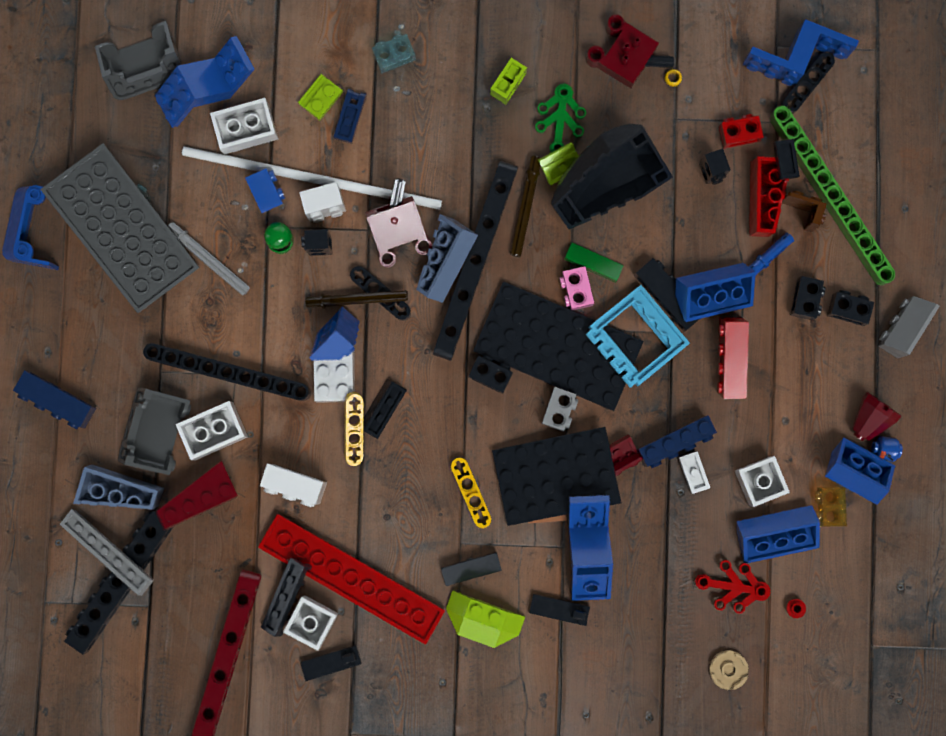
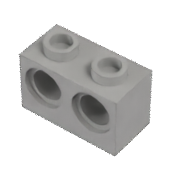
(555, 408)

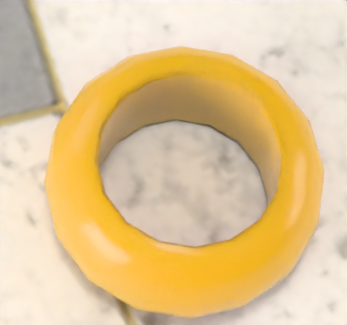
(675, 72)

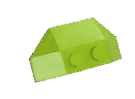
(482, 620)

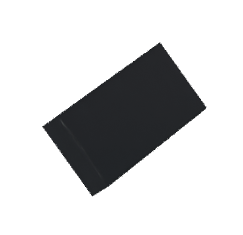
(786, 159)

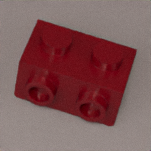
(624, 454)

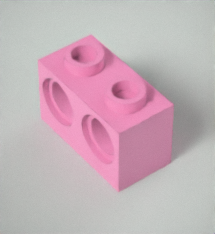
(582, 288)

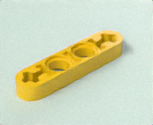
(353, 429)
(474, 491)

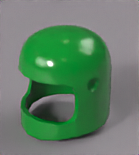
(277, 236)

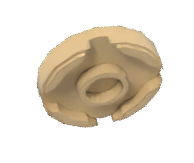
(728, 670)

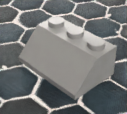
(907, 326)

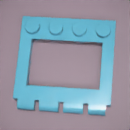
(656, 320)

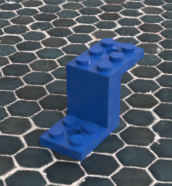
(805, 40)
(204, 82)
(590, 547)

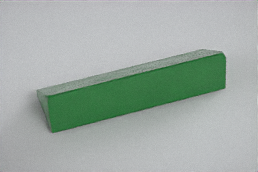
(593, 262)

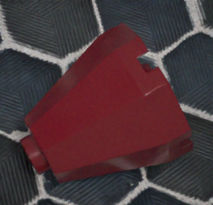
(873, 417)

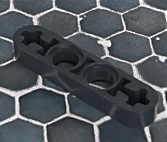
(808, 83)
(382, 288)

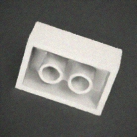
(244, 126)
(334, 379)
(211, 430)
(293, 485)

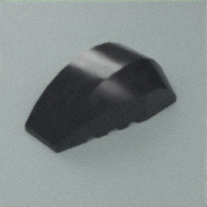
(608, 174)

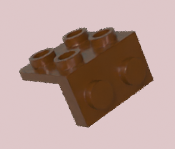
(813, 205)

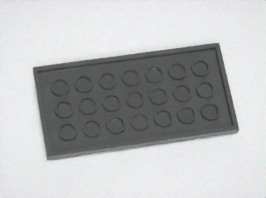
(120, 228)

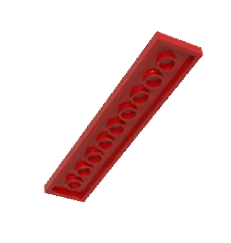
(353, 579)

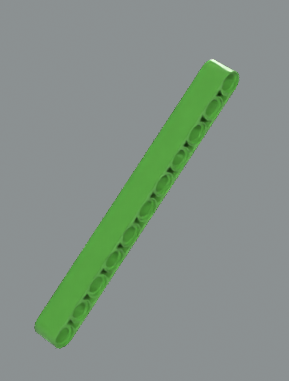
(833, 205)

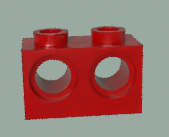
(742, 136)

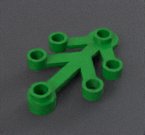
(561, 115)

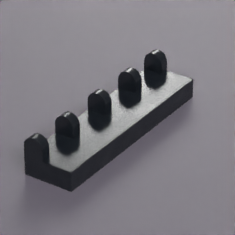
(285, 597)

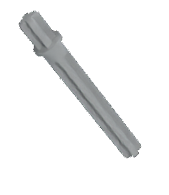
(209, 259)

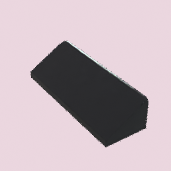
(382, 408)
(471, 569)

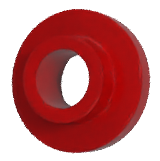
(790, 608)

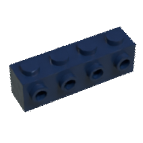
(54, 399)
(681, 439)

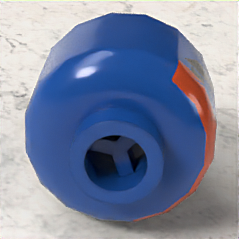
(887, 448)

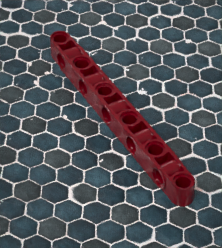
(227, 654)

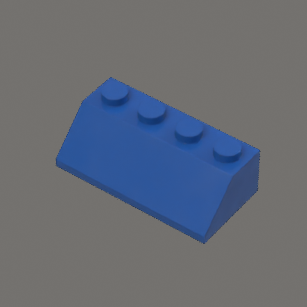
(715, 291)
(336, 337)
(778, 534)

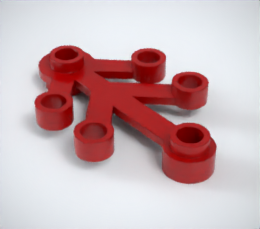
(735, 586)

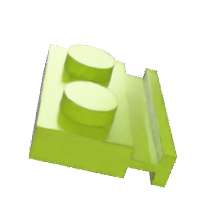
(320, 97)
(557, 162)

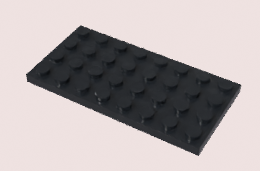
(553, 346)

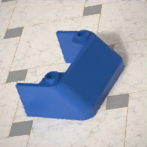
(15, 244)

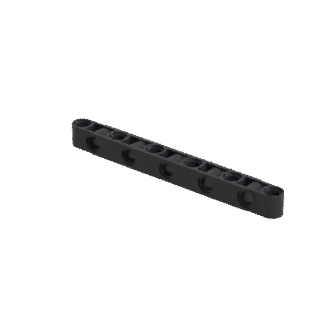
(471, 273)

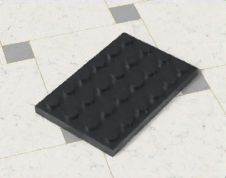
(544, 473)

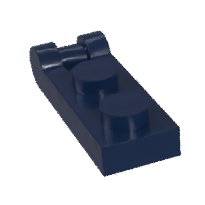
(349, 116)

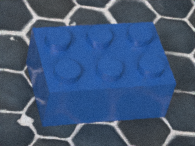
(860, 471)

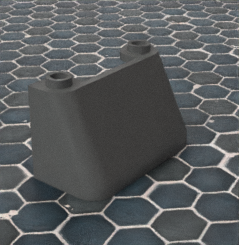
(139, 66)
(152, 431)

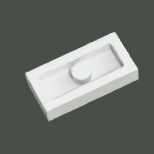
(694, 472)

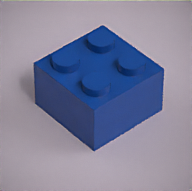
(265, 190)

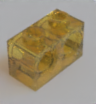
(837, 506)

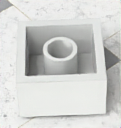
(323, 202)
(762, 481)
(310, 622)

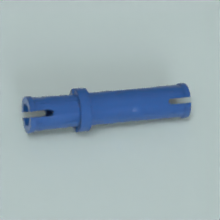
(762, 261)

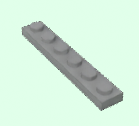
(106, 552)

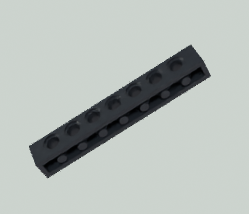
(75, 635)

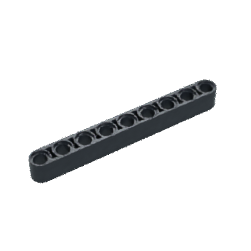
(219, 367)

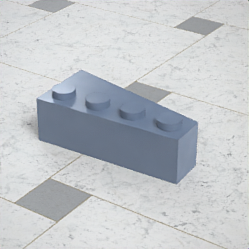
(445, 258)
(114, 489)

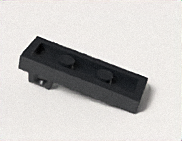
(559, 609)
(331, 663)

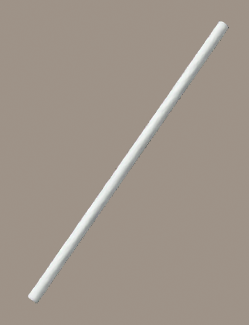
(305, 176)

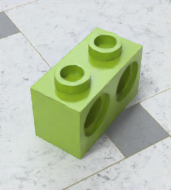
(508, 81)

